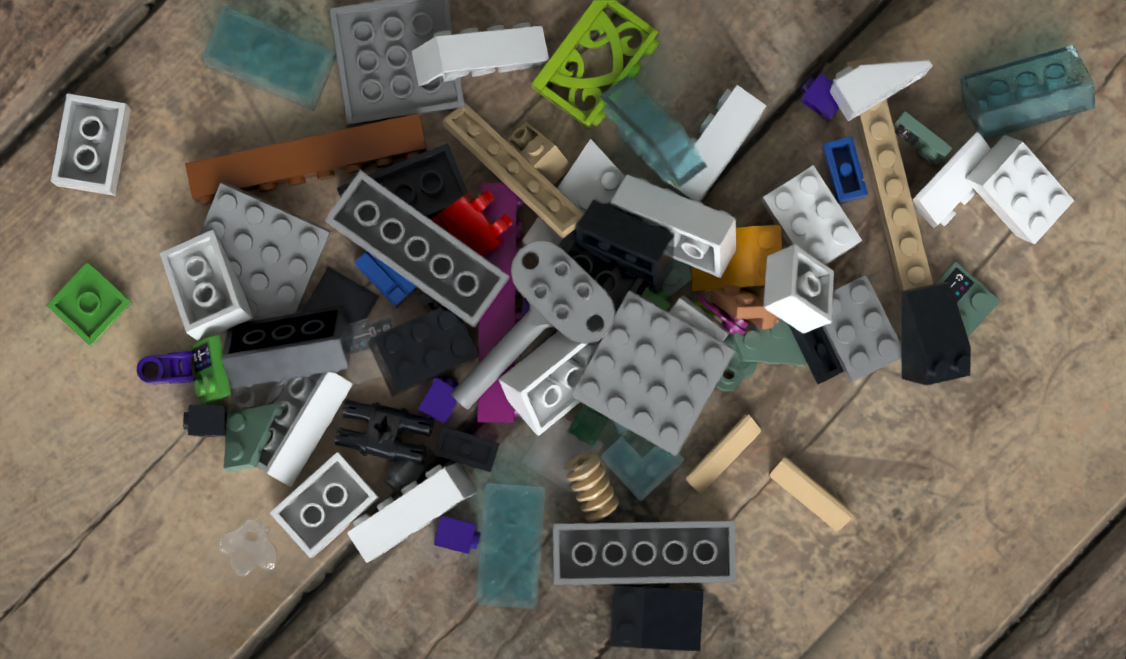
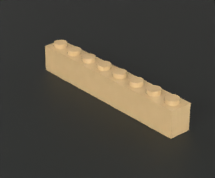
(892, 193)

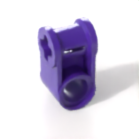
(168, 368)

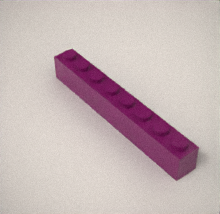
(502, 312)

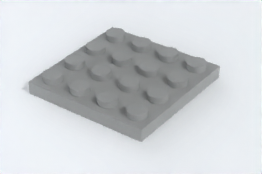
(377, 60)
(268, 249)
(653, 373)

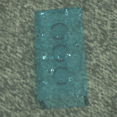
(269, 58)
(1027, 92)
(652, 132)
(510, 546)

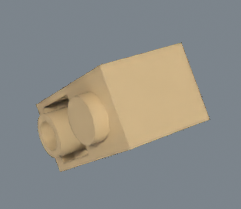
(539, 152)

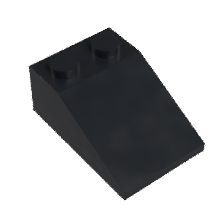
(609, 276)
(933, 336)
(656, 618)

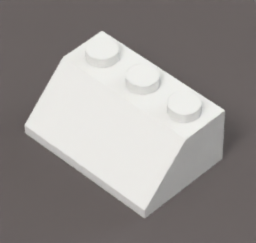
(949, 185)

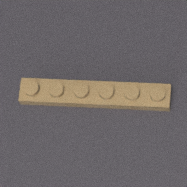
(513, 170)

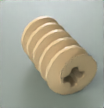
(594, 484)

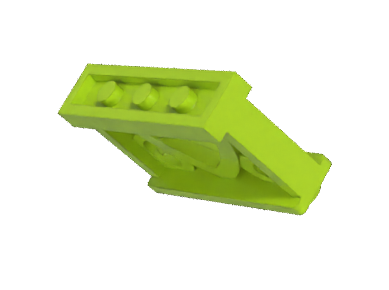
(595, 19)

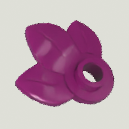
(729, 322)

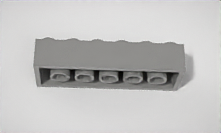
(417, 248)
(644, 552)

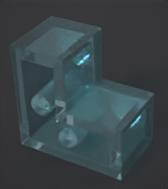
(639, 473)

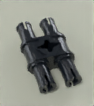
(390, 444)

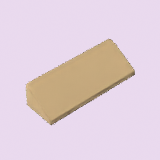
(723, 454)
(811, 494)

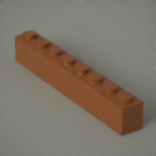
(308, 157)

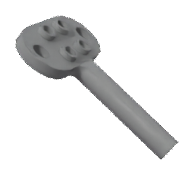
(559, 297)

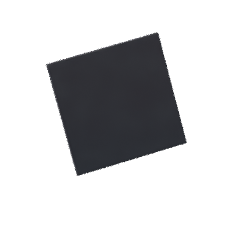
(339, 290)

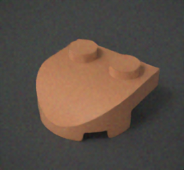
(743, 305)

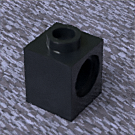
(206, 420)

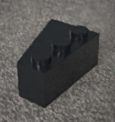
(628, 241)

